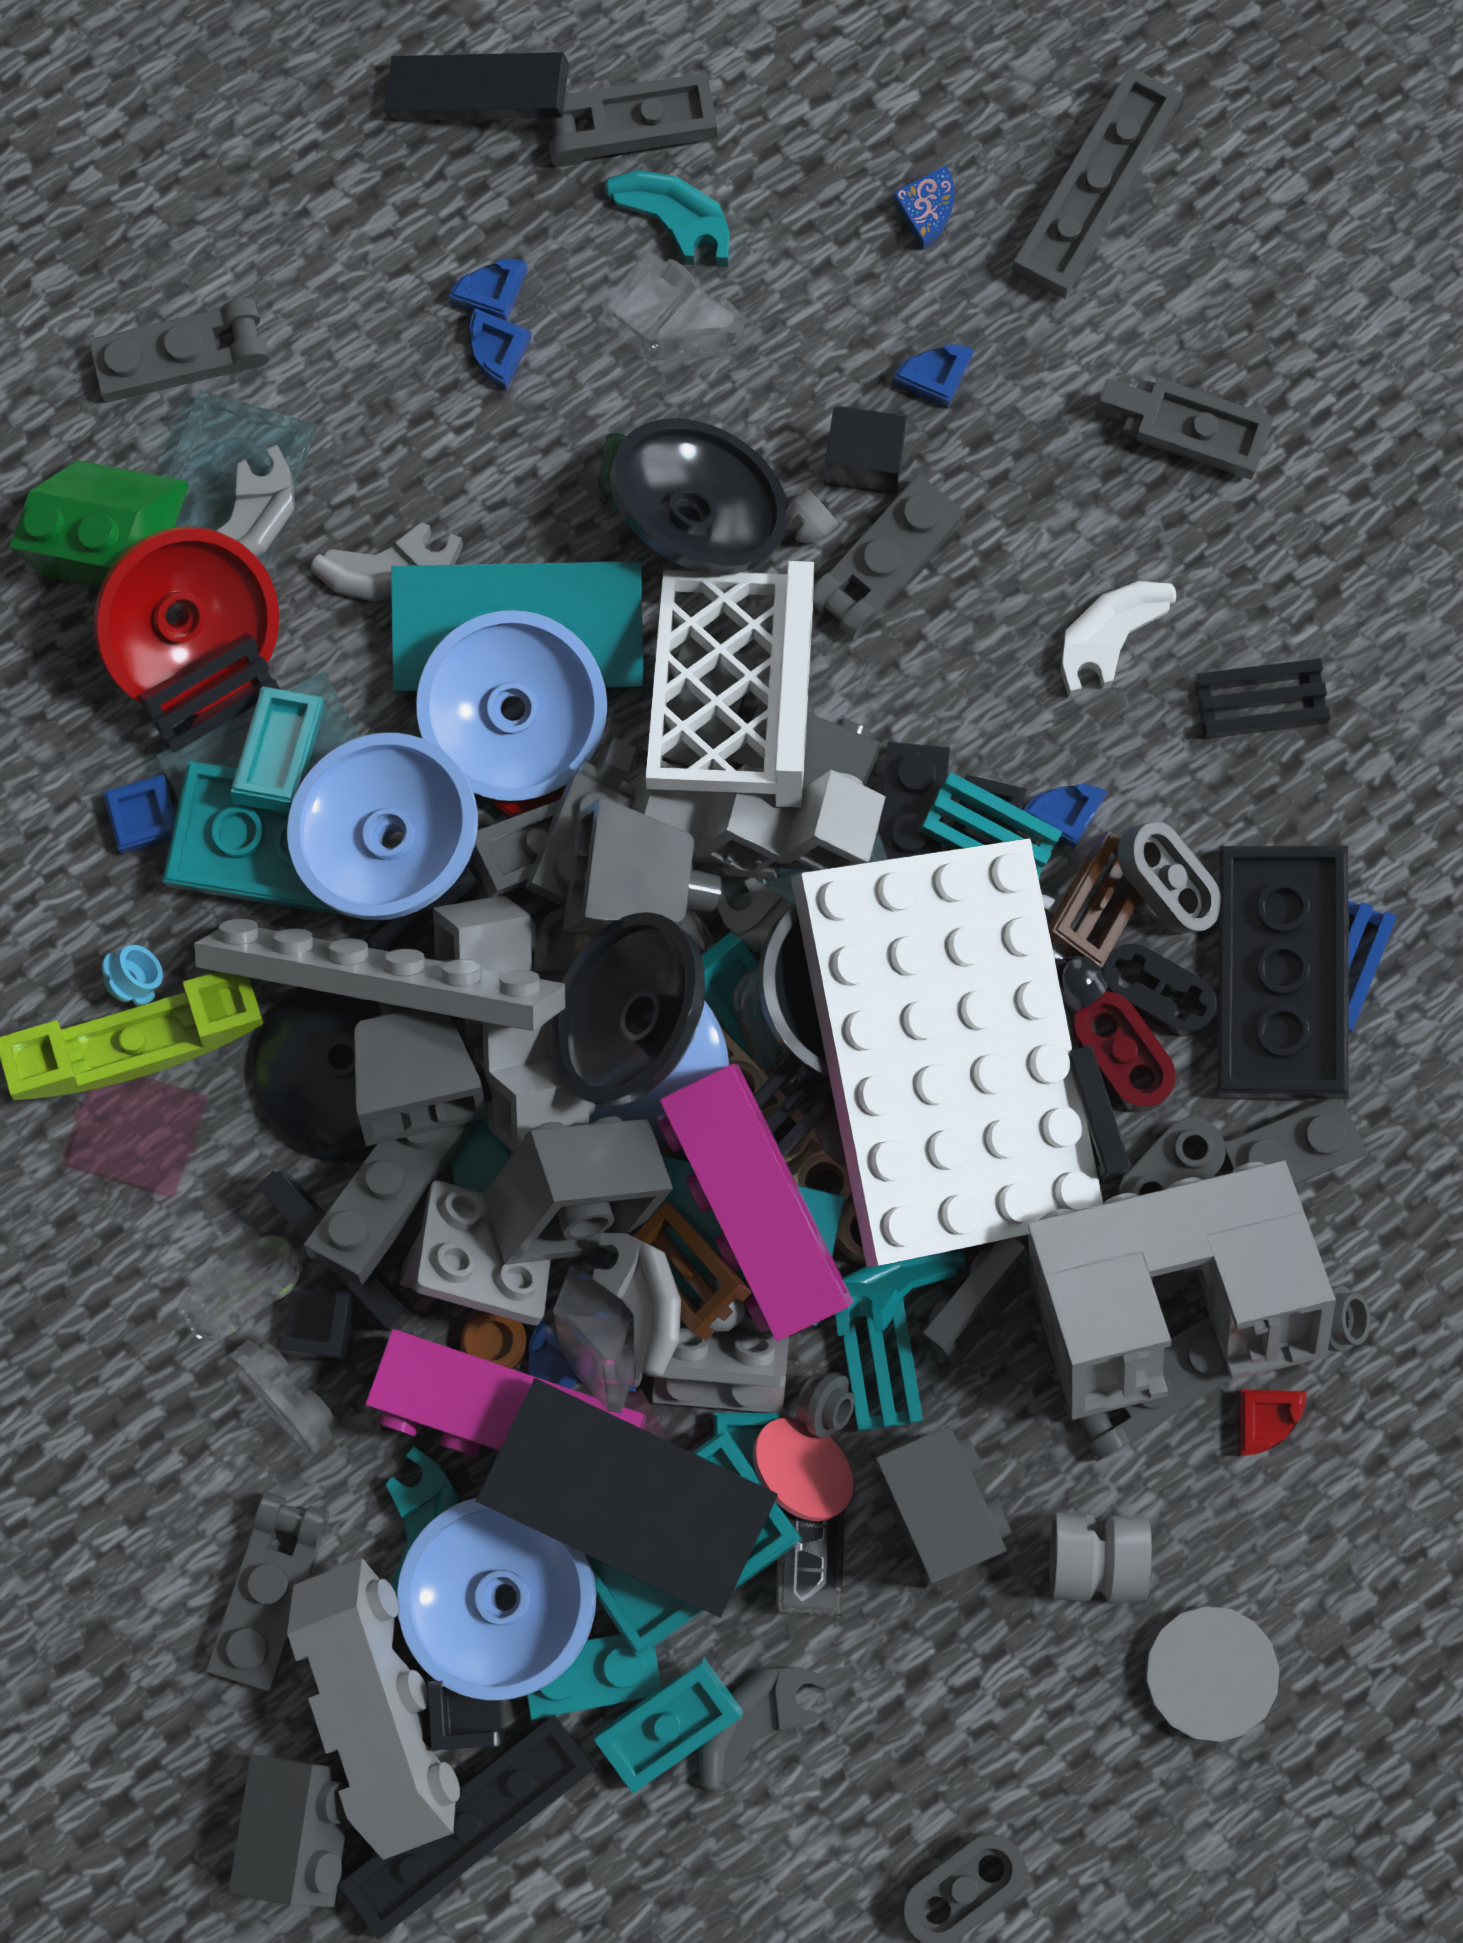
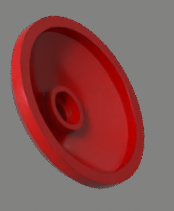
(220, 595)

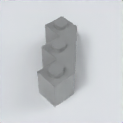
(757, 837)
(512, 1059)
(371, 1709)

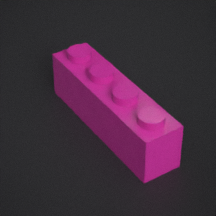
(755, 1202)
(455, 1394)

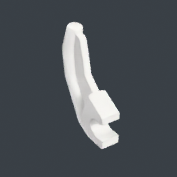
(1101, 630)

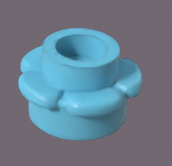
(132, 974)

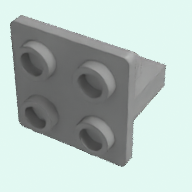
(463, 1263)
(727, 1370)

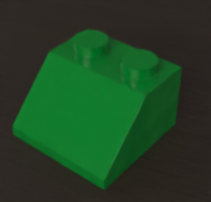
(90, 516)

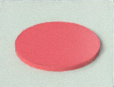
(803, 1470)

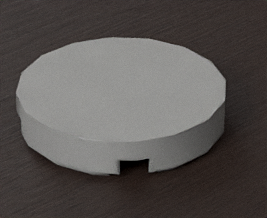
(1211, 1673)

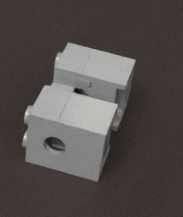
(1250, 1260)

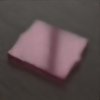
(139, 1133)

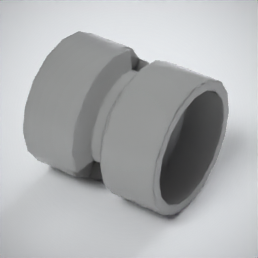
(1100, 1558)

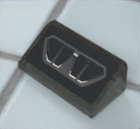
(812, 1571)

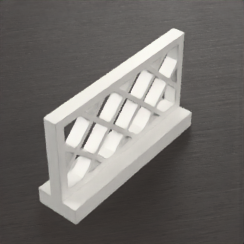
(785, 697)

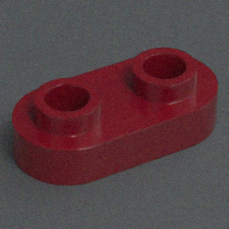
(1127, 1050)

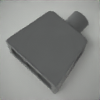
(632, 866)
(413, 1075)

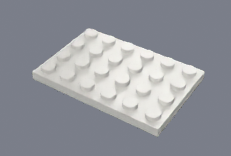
(945, 1048)

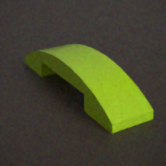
(132, 1042)

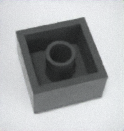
(575, 1185)
(940, 1504)

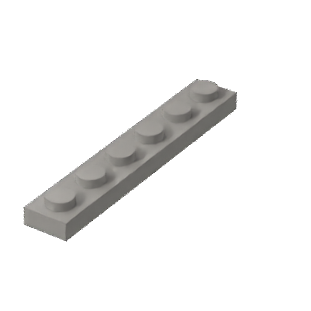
(392, 977)

